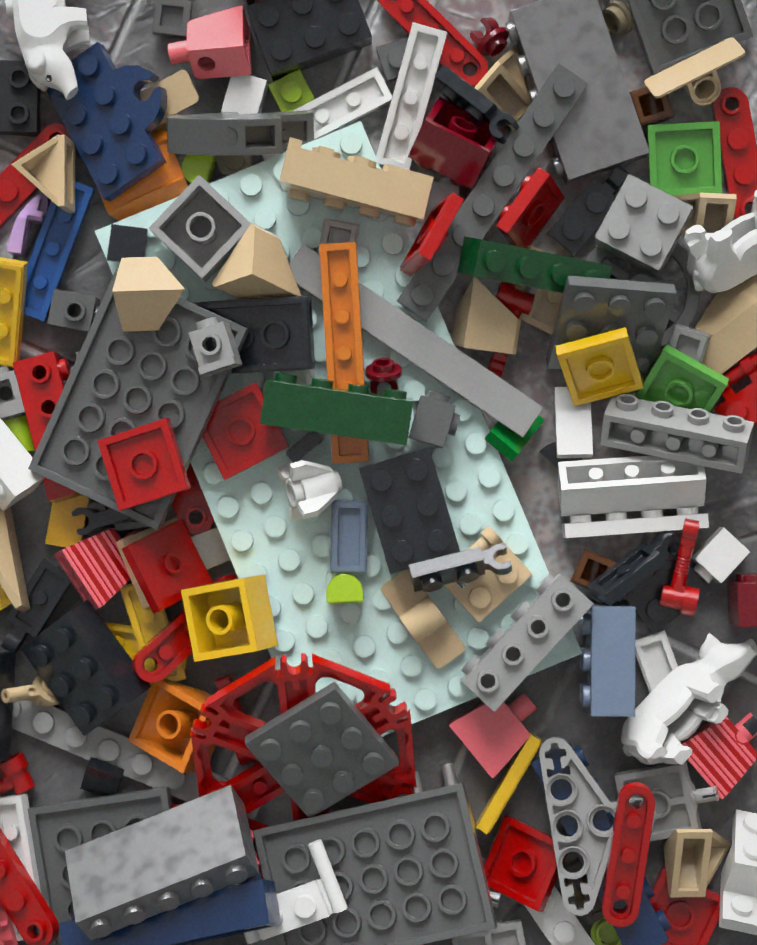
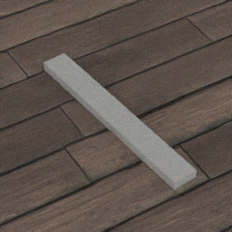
(428, 351)

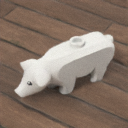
(44, 36)
(723, 257)
(682, 702)

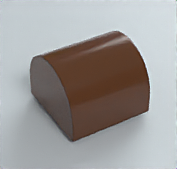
(651, 109)
(589, 568)

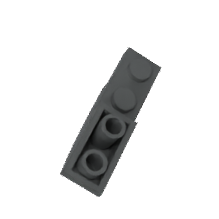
(237, 133)

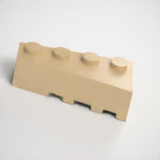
(355, 184)

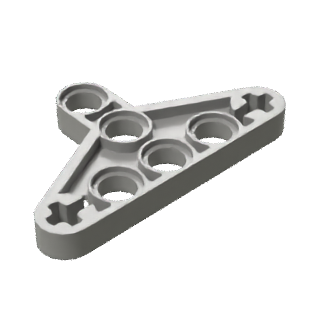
(587, 840)

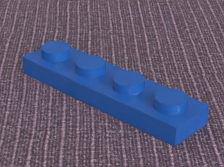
(53, 252)

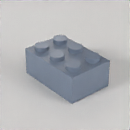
(608, 660)

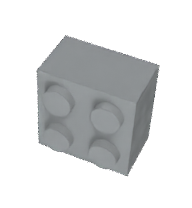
(643, 225)
(200, 228)

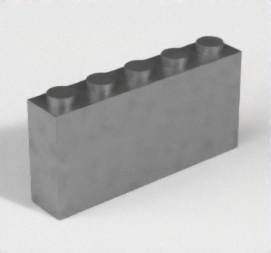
(603, 122)
(161, 863)

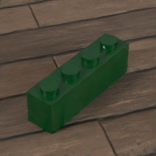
(524, 265)
(336, 410)

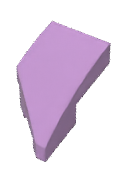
(32, 213)

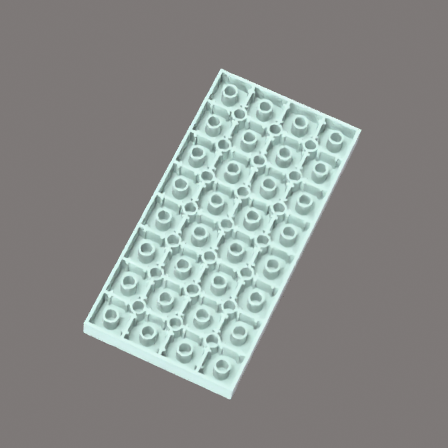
(296, 555)

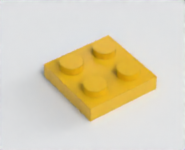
(599, 366)

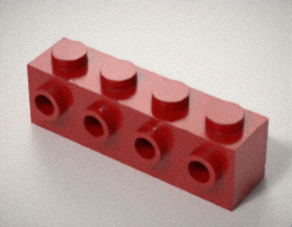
(40, 386)

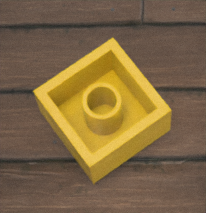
(229, 618)

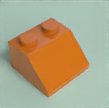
(166, 723)

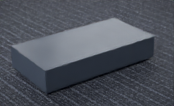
(349, 537)

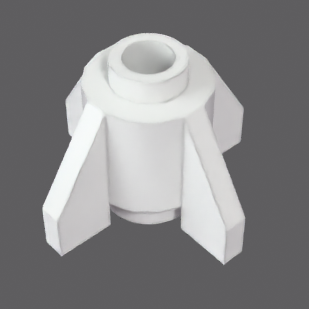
(309, 488)

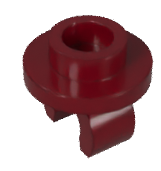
(494, 39)
(383, 371)

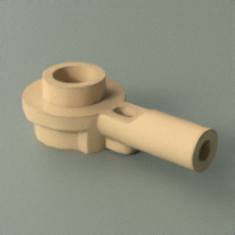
(37, 692)

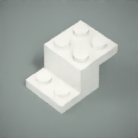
(739, 877)

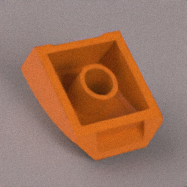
(154, 189)

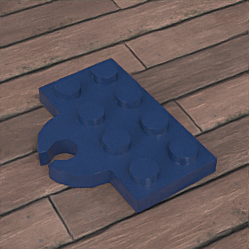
(112, 121)

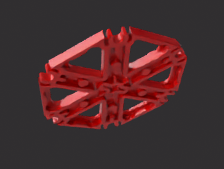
(256, 785)

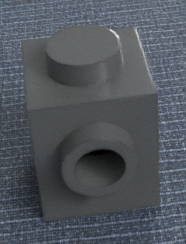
(72, 311)
(434, 420)

